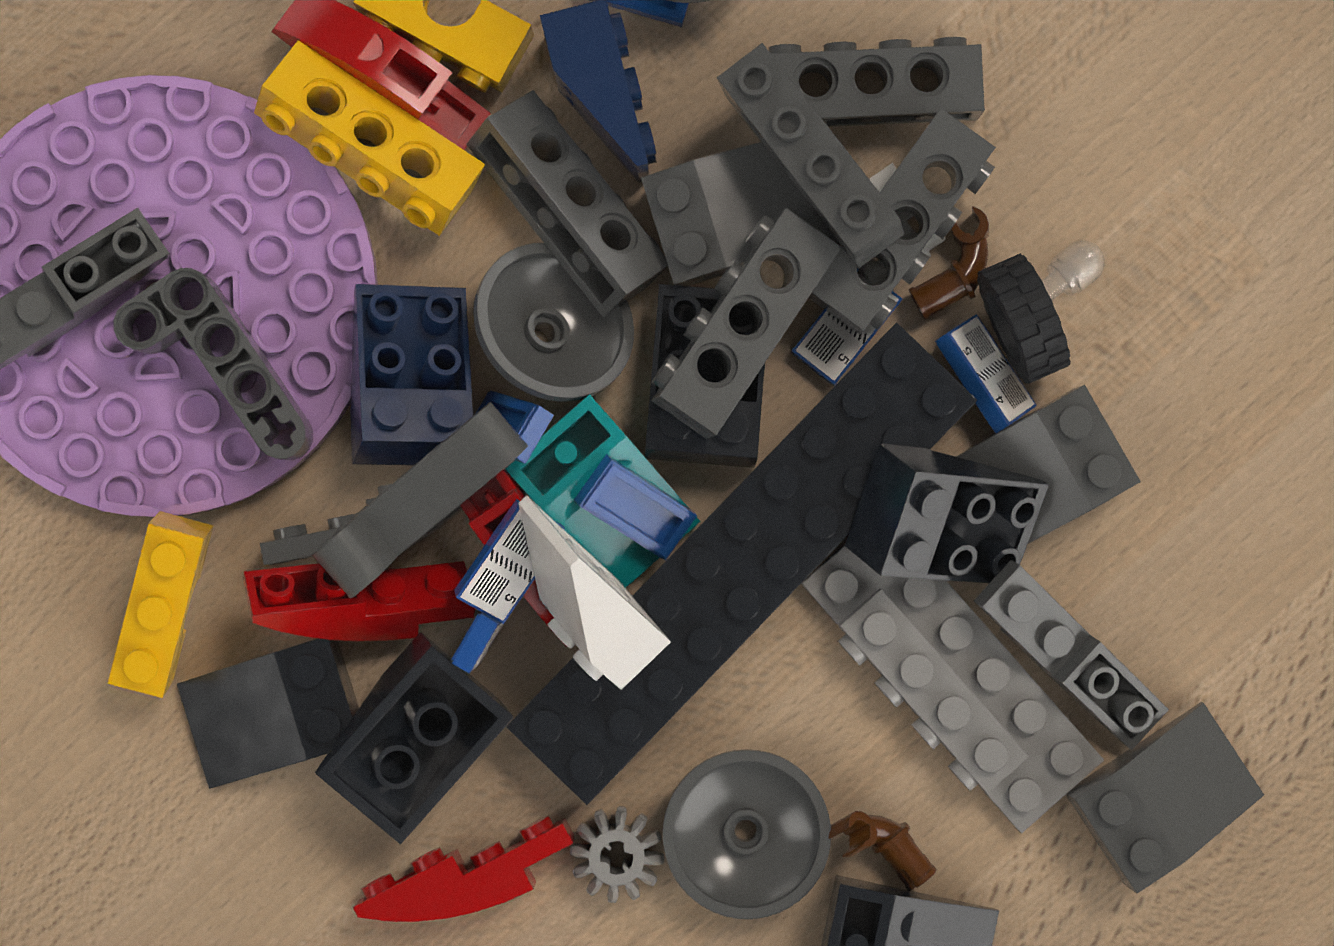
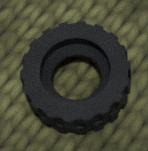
(1024, 318)

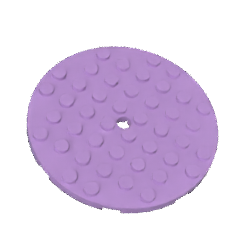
(224, 200)

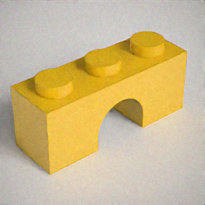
(482, 48)
(159, 604)

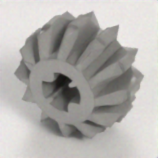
(601, 864)

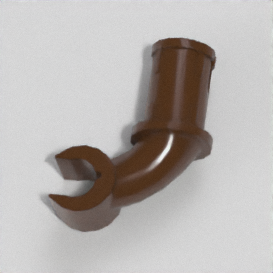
(962, 276)
(888, 839)

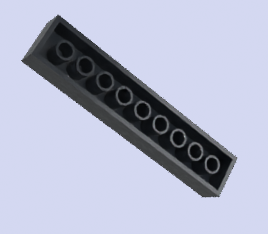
(745, 560)

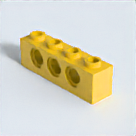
(357, 111)

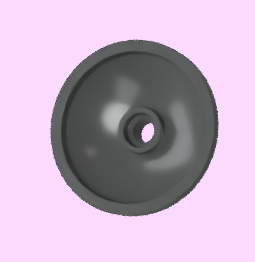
(534, 292)
(753, 874)

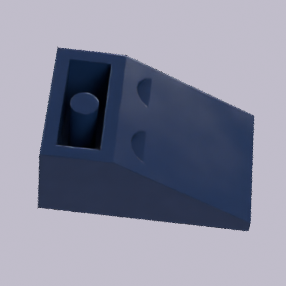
(589, 73)
(407, 371)

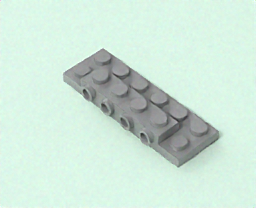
(958, 685)

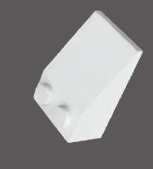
(588, 603)

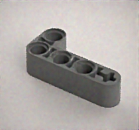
(226, 371)
(419, 499)

